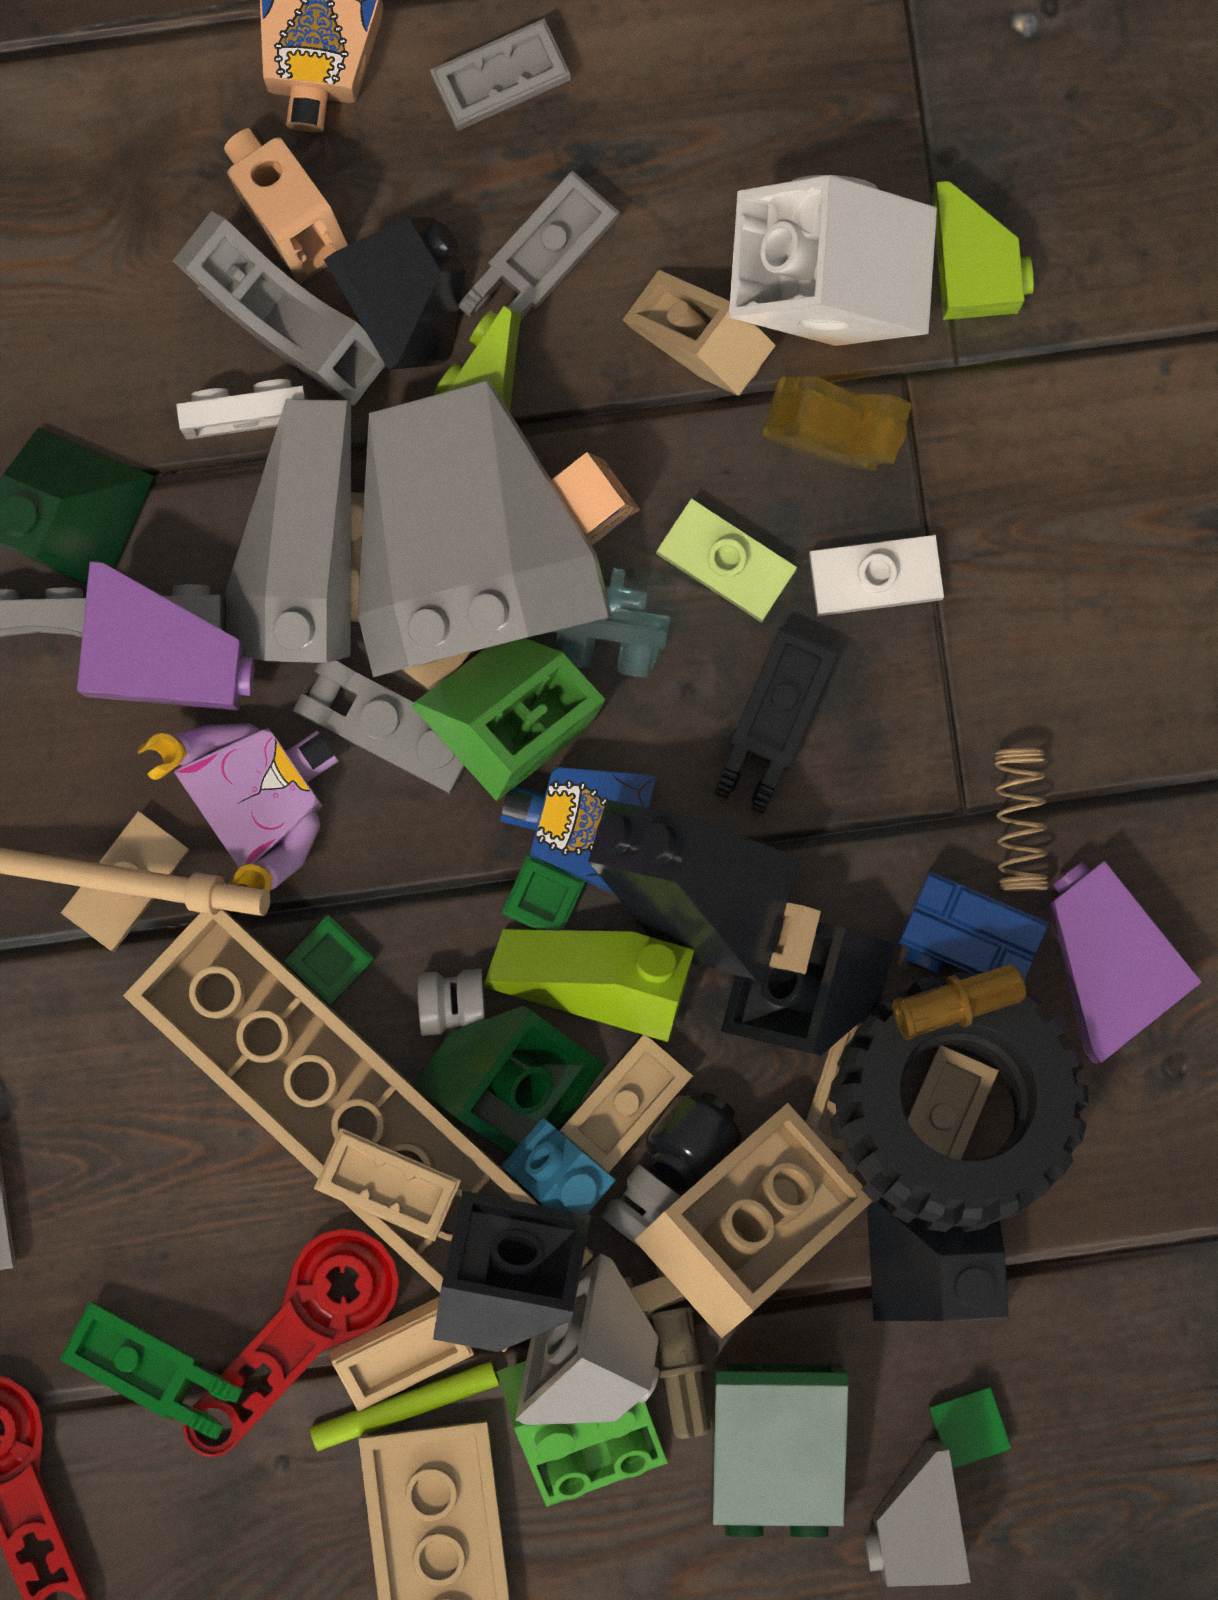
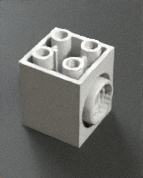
(833, 260)

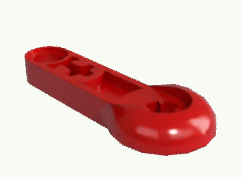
(307, 1325)
(26, 1501)

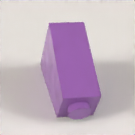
(154, 650)
(1113, 959)

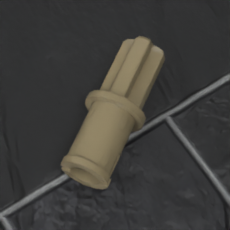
(682, 1372)

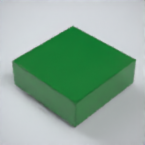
(543, 896)
(329, 960)
(970, 1426)

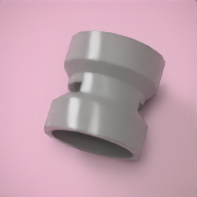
(436, 1000)
(645, 1192)

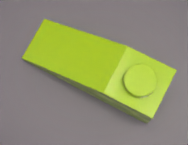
(595, 975)

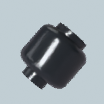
(691, 1138)

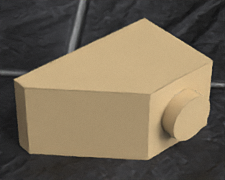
(698, 332)

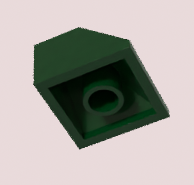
(68, 505)
(509, 1076)

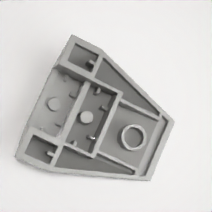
(465, 535)

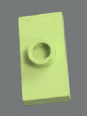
(726, 560)

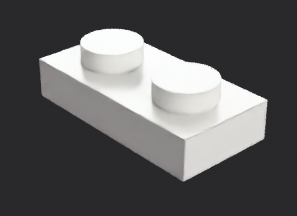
(217, 413)

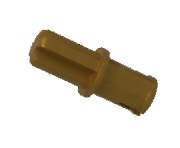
(958, 1001)

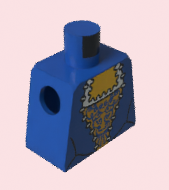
(571, 813)

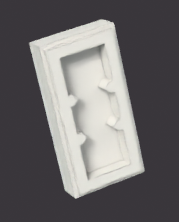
(876, 575)

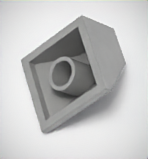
(596, 1361)
(919, 1525)

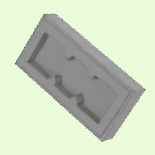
(500, 74)

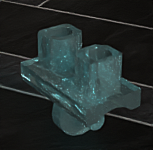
(638, 632)

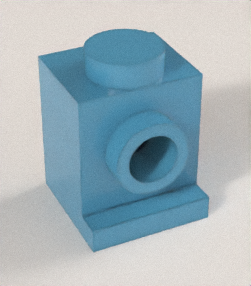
(557, 1170)

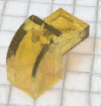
(836, 423)

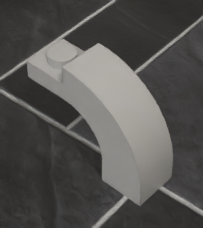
(278, 310)

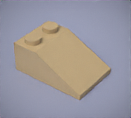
(754, 1220)

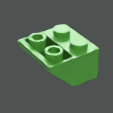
(510, 711)
(582, 1456)

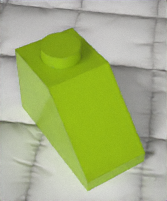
(976, 259)

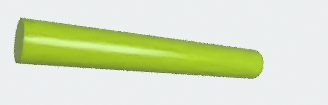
(404, 1406)

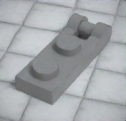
(380, 724)

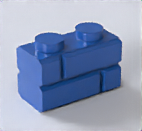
(967, 930)

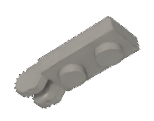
(545, 247)

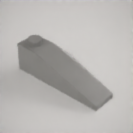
(294, 560)

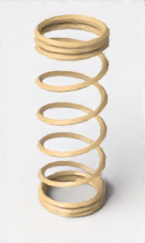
(1024, 881)

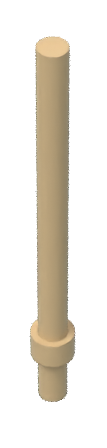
(200, 892)

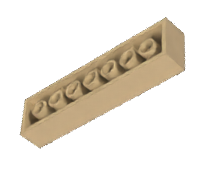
(306, 1070)

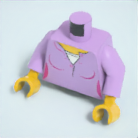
(250, 793)

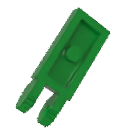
(144, 1368)

